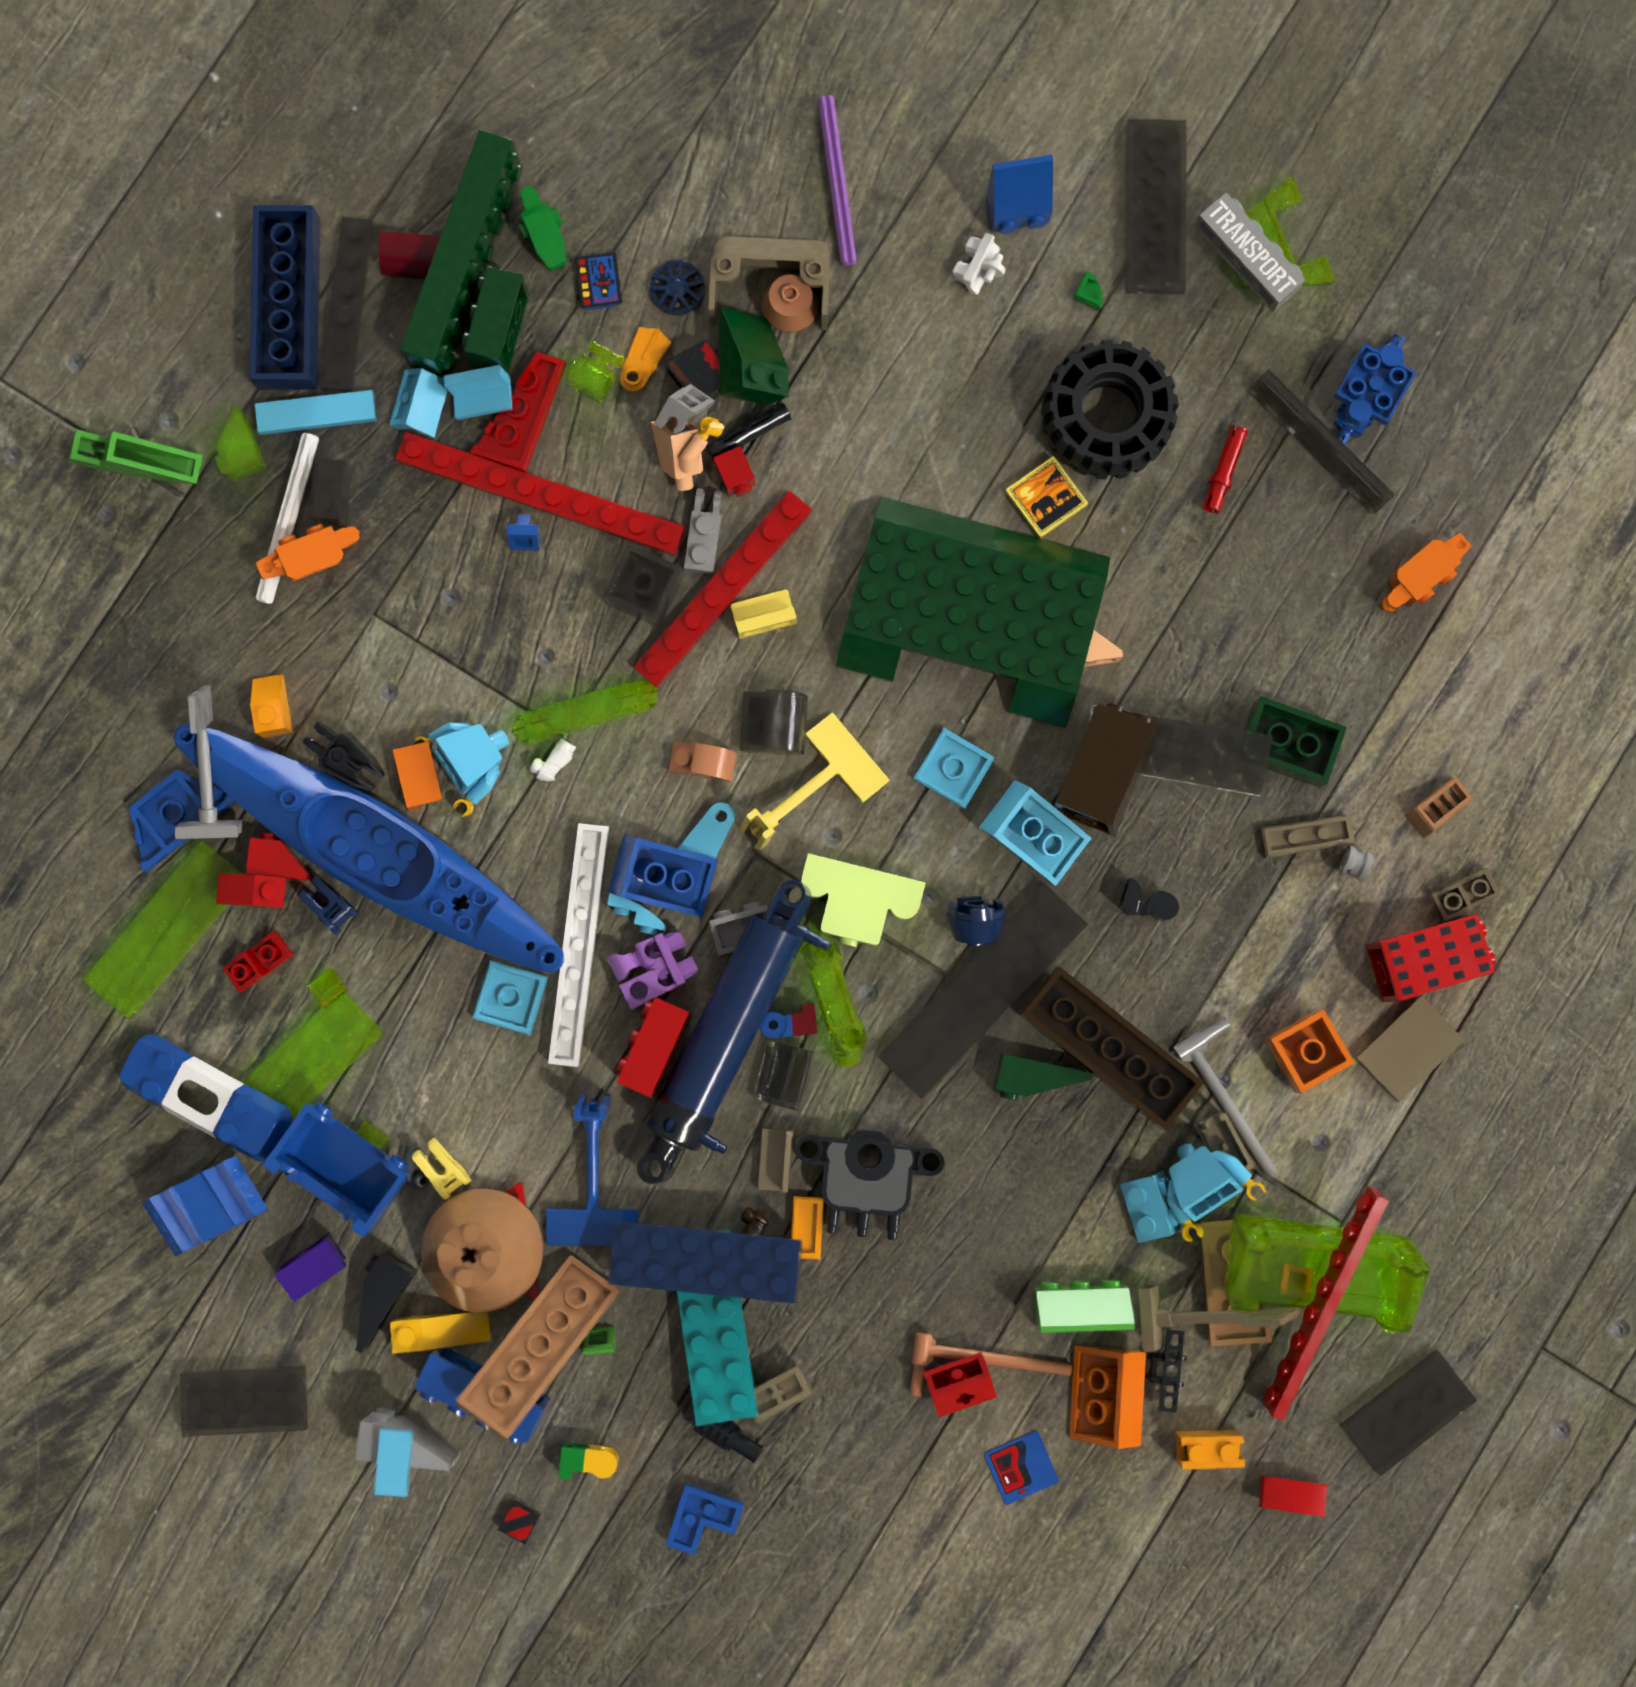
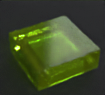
(328, 988)

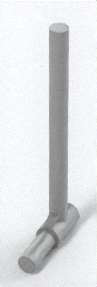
(1192, 1050)

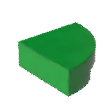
(1089, 292)

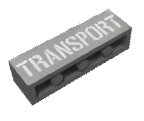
(1250, 252)

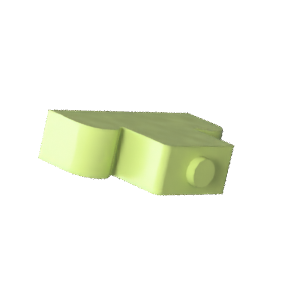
(859, 898)

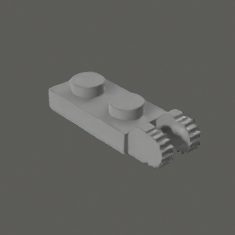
(703, 535)

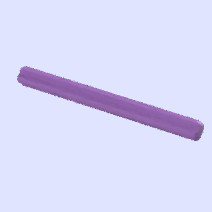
(837, 180)

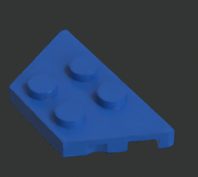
(162, 809)

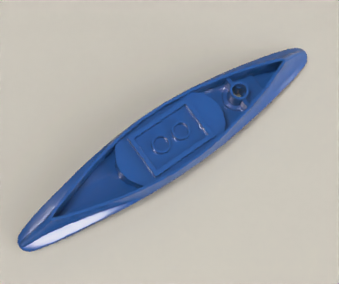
(373, 850)

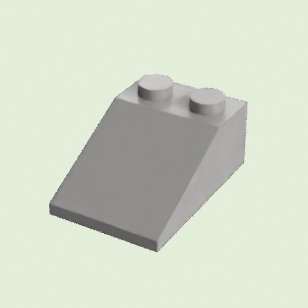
(427, 1450)

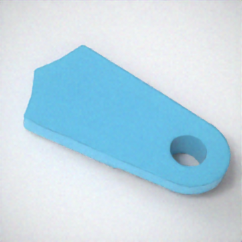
(709, 833)

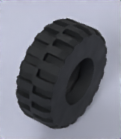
(1119, 368)

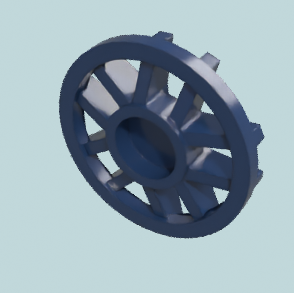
(677, 288)

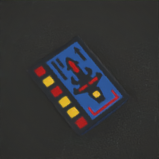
(598, 281)

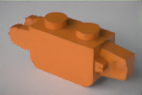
(308, 554)
(1423, 571)

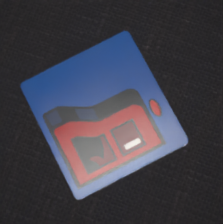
(1021, 1467)

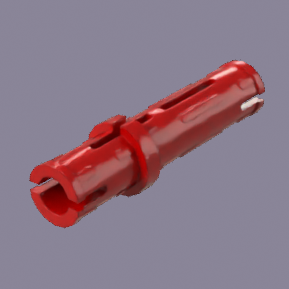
(1221, 480)

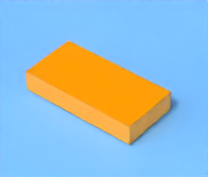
(807, 1224)

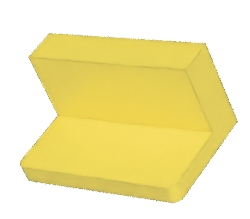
(763, 613)

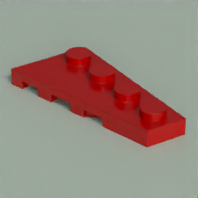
(516, 431)

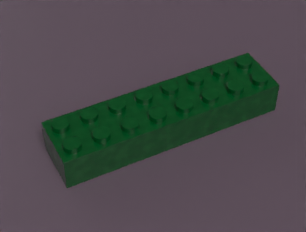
(462, 254)

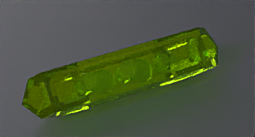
(585, 712)

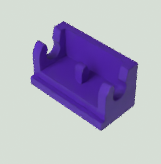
(311, 1267)

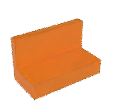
(417, 775)

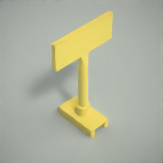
(844, 759)

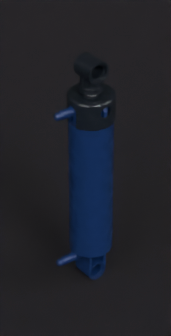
(726, 1032)

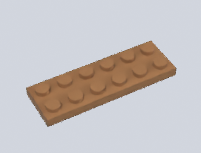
(537, 1348)

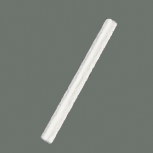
(290, 507)

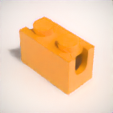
(1209, 1449)

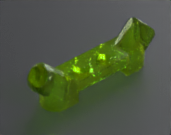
(844, 1030)

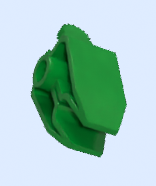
(541, 226)

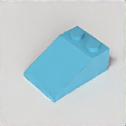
(1035, 832)

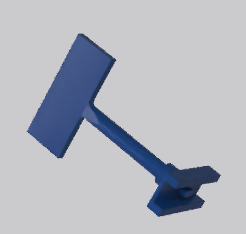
(591, 1224)

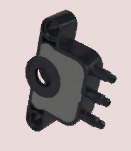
(864, 1189)

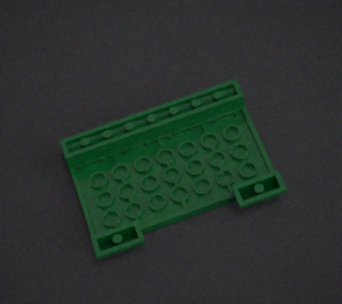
(976, 602)

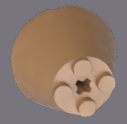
(506, 1243)

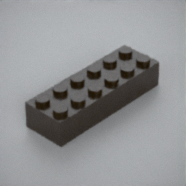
(1111, 1048)

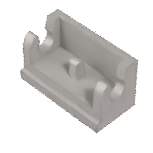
(684, 405)

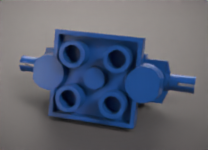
(1372, 388)

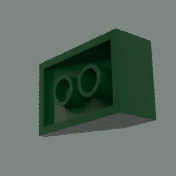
(750, 359)

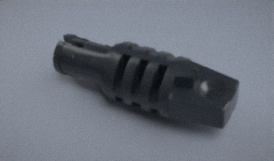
(726, 1436)

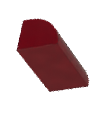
(406, 254)

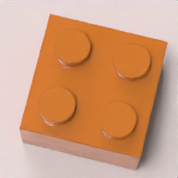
(1309, 1051)

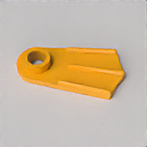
(644, 357)

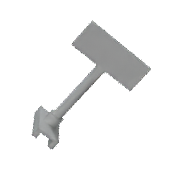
(208, 826)

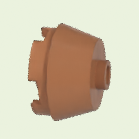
(790, 303)

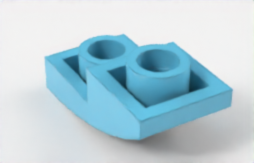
(644, 918)

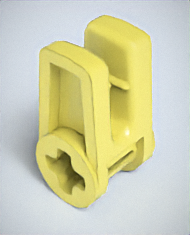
(446, 1179)

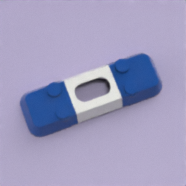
(244, 1115)

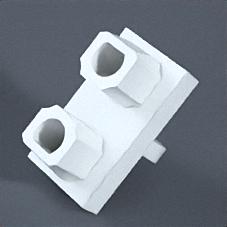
(983, 265)

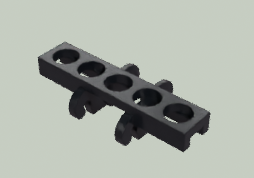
(1165, 1379)

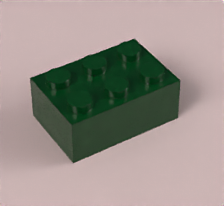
(496, 319)
(1301, 742)

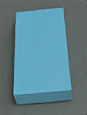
(393, 1462)

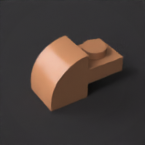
(703, 761)

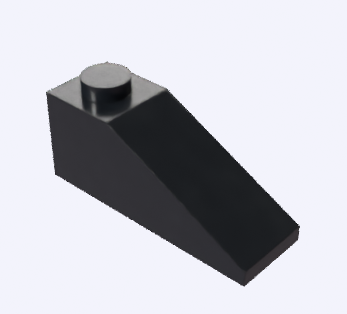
(381, 1291)

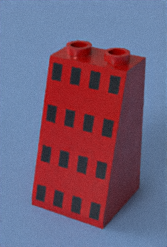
(1431, 958)

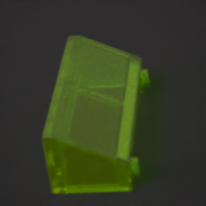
(1285, 1259)

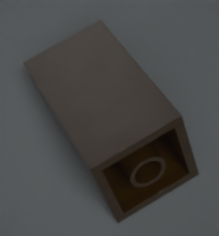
(1106, 768)

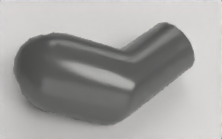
(417, 1178)

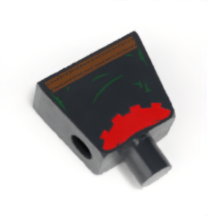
(696, 367)

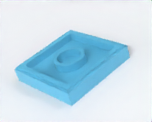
(953, 768)
(510, 997)

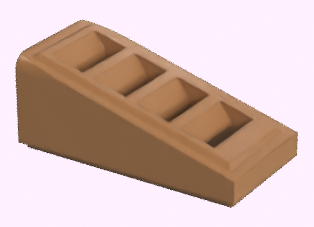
(1424, 818)

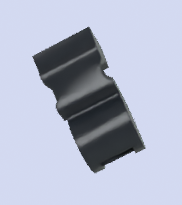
(1160, 905)

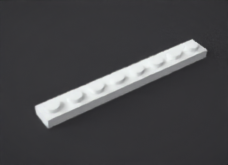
(578, 945)

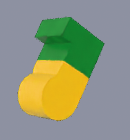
(587, 1458)

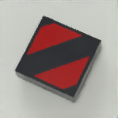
(519, 1522)

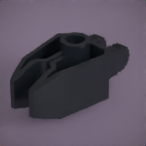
(345, 757)

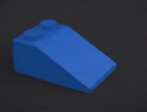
(1020, 194)
(662, 875)

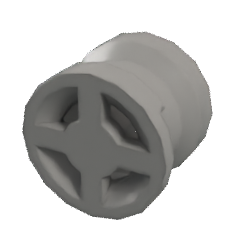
(1356, 863)

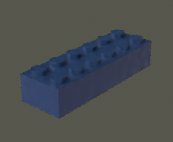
(285, 297)
(706, 1262)

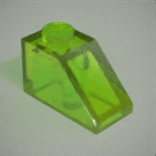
(238, 448)

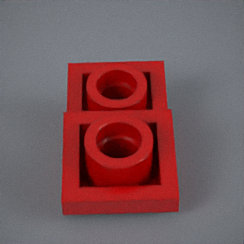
(258, 961)
(1292, 1496)

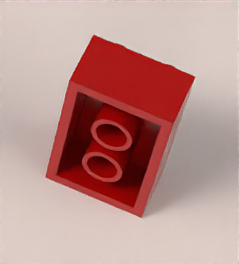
(652, 1047)

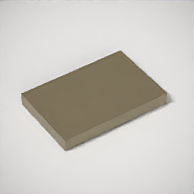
(1409, 1048)

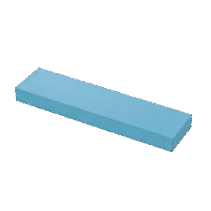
(315, 412)

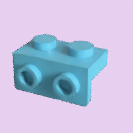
(1149, 1207)

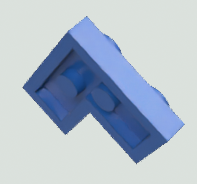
(700, 1509)

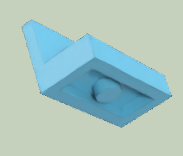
(480, 391)
(419, 402)

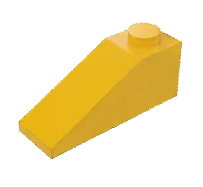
(438, 1331)

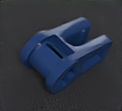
(338, 908)

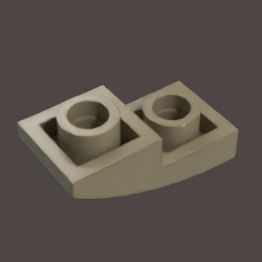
(1466, 894)

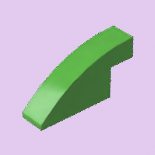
(134, 457)

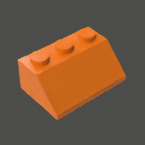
(1107, 1396)

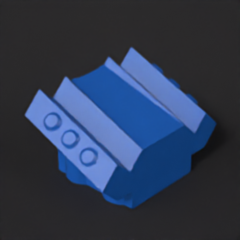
(205, 1206)

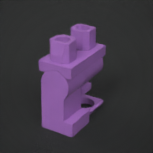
(660, 966)

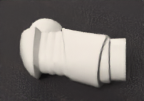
(558, 758)

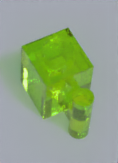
(592, 376)

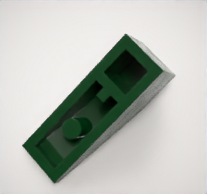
(1028, 1077)

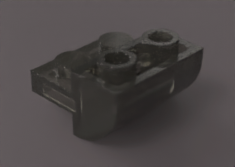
(774, 722)

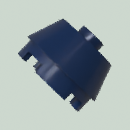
(975, 920)

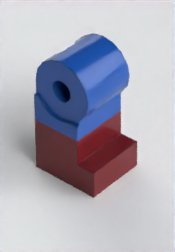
(780, 1026)

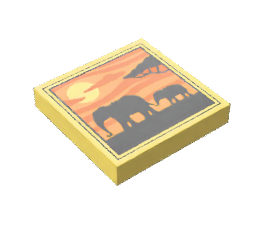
(1046, 497)

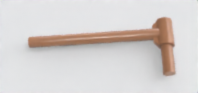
(926, 1349)

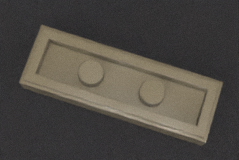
(1307, 836)

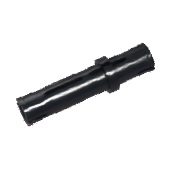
(749, 431)

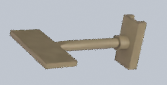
(1155, 1318)

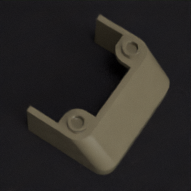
(770, 254)

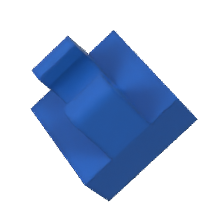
(523, 534)

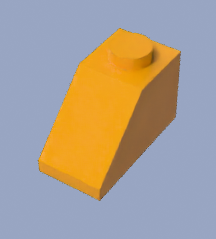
(270, 707)

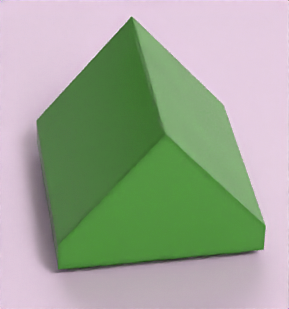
(600, 1341)

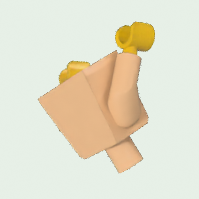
(681, 452)

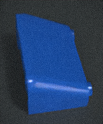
(339, 1167)

